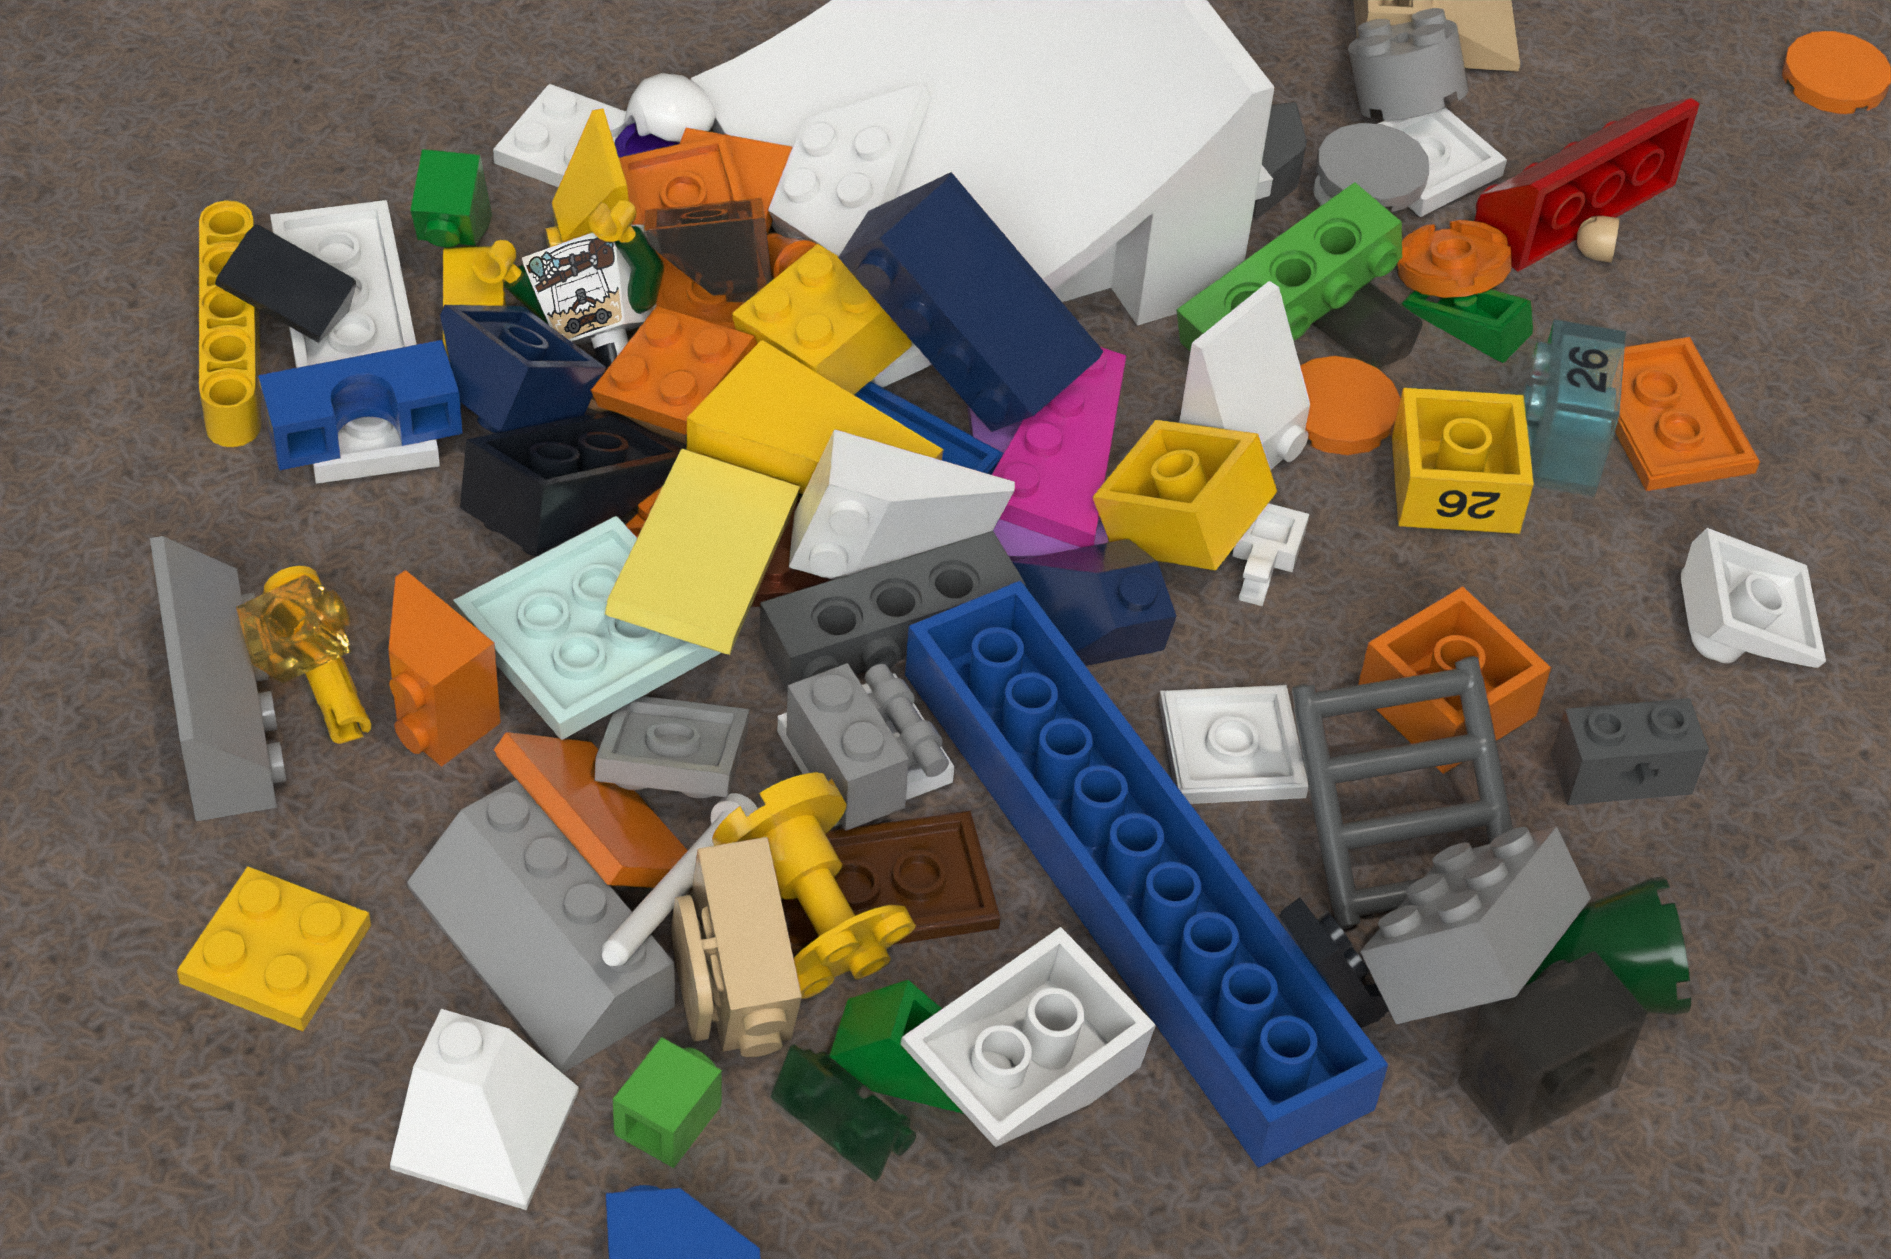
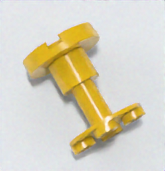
(805, 865)

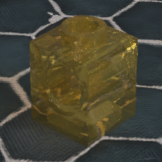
(271, 621)

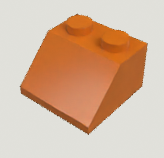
(439, 674)

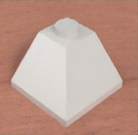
(481, 1111)

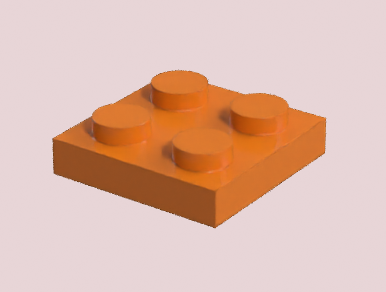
(670, 368)

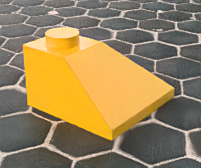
(589, 180)

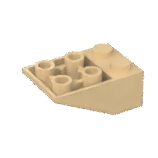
(1483, 26)

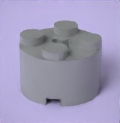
(1407, 65)

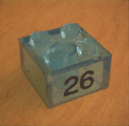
(1573, 405)

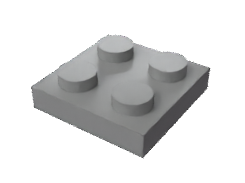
(673, 746)

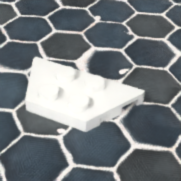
(847, 165)

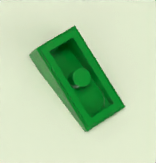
(1487, 320)

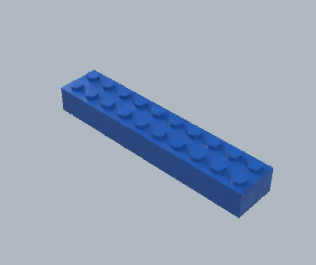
(1145, 875)

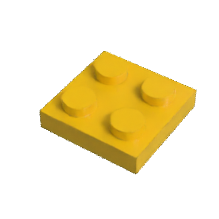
(274, 948)

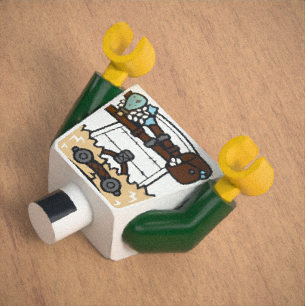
(587, 285)

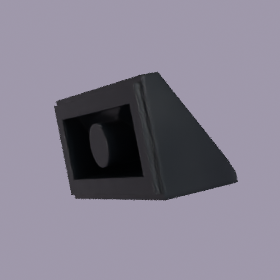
(287, 283)

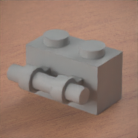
(847, 738)

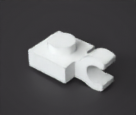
(1269, 544)

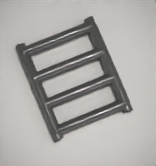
(1326, 771)

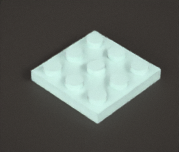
(560, 642)

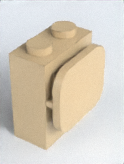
(736, 950)

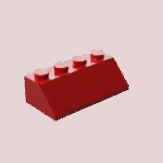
(1589, 178)

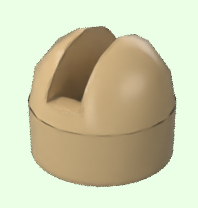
(1598, 238)

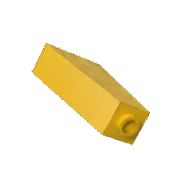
(780, 416)

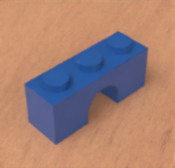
(402, 385)

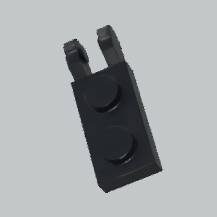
(1335, 961)

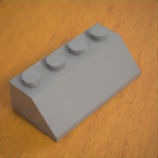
(215, 685)
(535, 928)

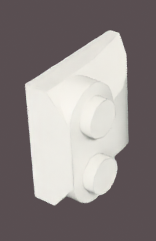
(1749, 602)

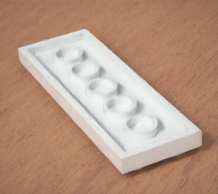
(362, 245)

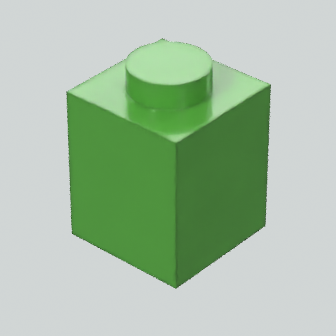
(668, 1101)

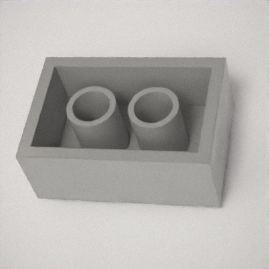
(1476, 924)

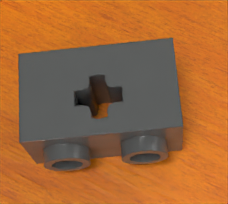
(1629, 751)

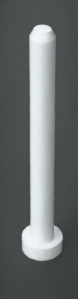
(675, 883)

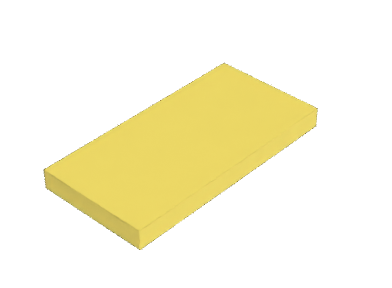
(703, 552)

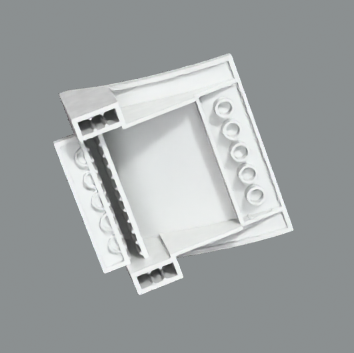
(1088, 130)

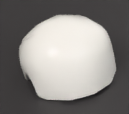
(668, 106)

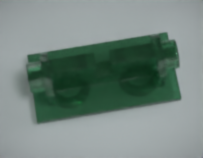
(831, 1107)

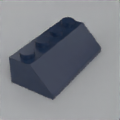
(969, 301)

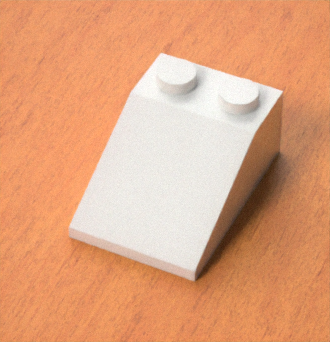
(1250, 377)
(887, 504)
(1033, 1040)

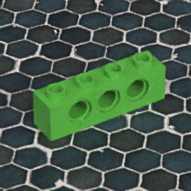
(1312, 263)

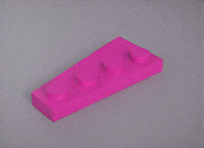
(1064, 456)

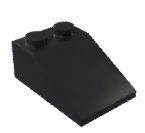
(562, 477)

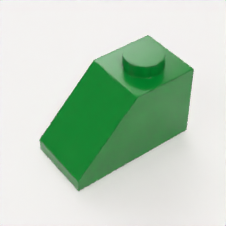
(450, 199)
(871, 1047)

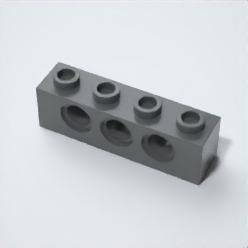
(869, 613)

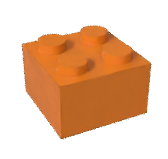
(1433, 643)

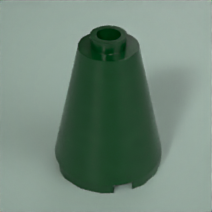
(1636, 941)

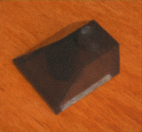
(715, 245)

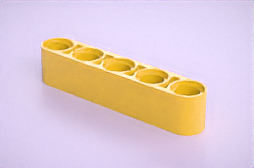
(227, 333)

